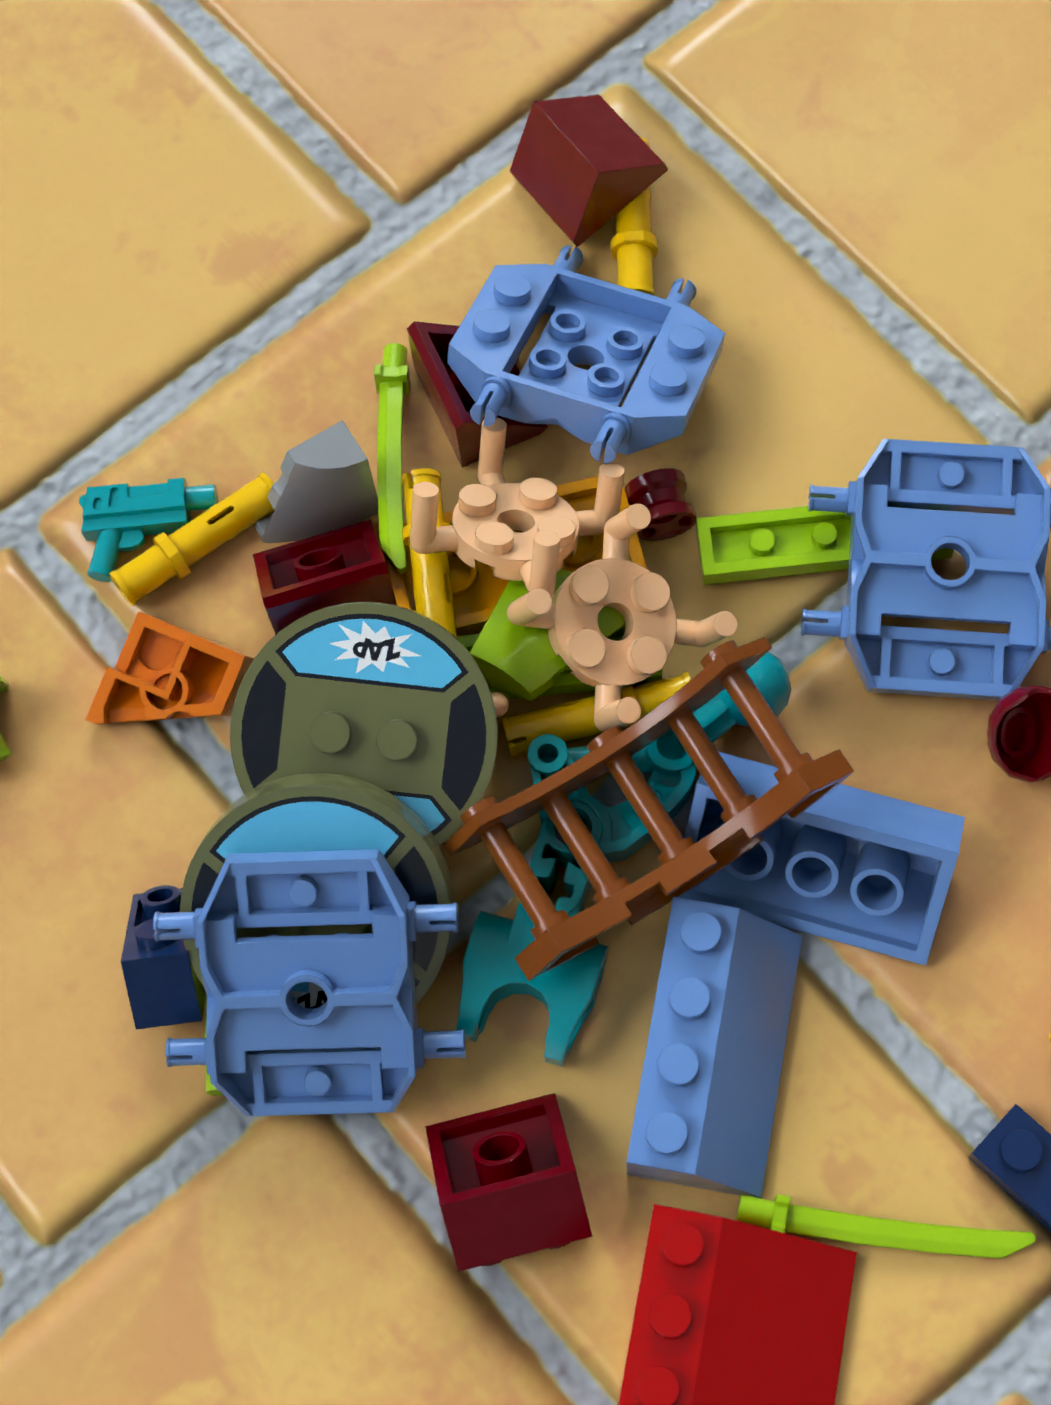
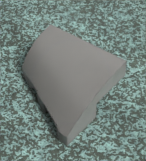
(320, 489)

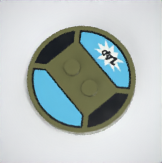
(373, 700)
(326, 815)

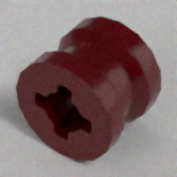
(663, 495)

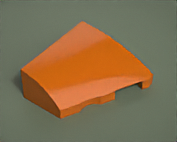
(168, 676)

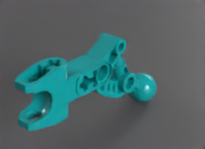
(495, 941)

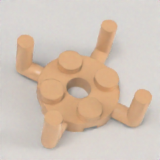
(493, 509)
(647, 613)

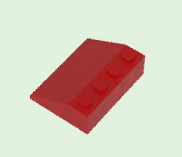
(736, 1315)

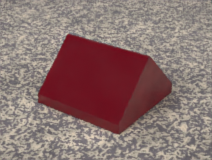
(582, 163)
(449, 397)
(323, 573)

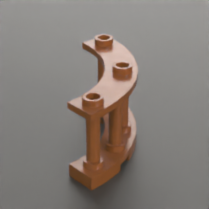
(681, 859)

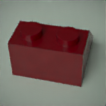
(507, 1182)

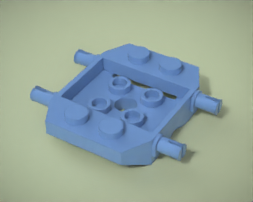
(591, 326)
(895, 577)
(293, 1059)

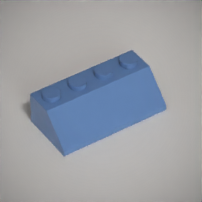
(842, 869)
(714, 1050)

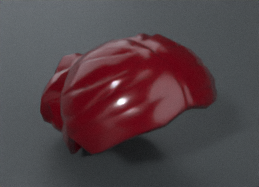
(1022, 733)

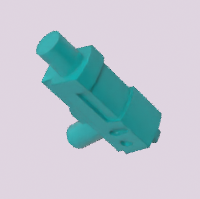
(124, 514)

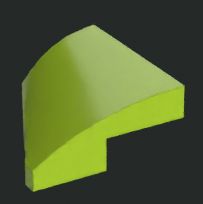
(520, 656)

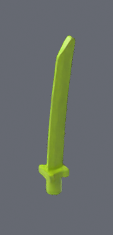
(391, 384)
(879, 1232)

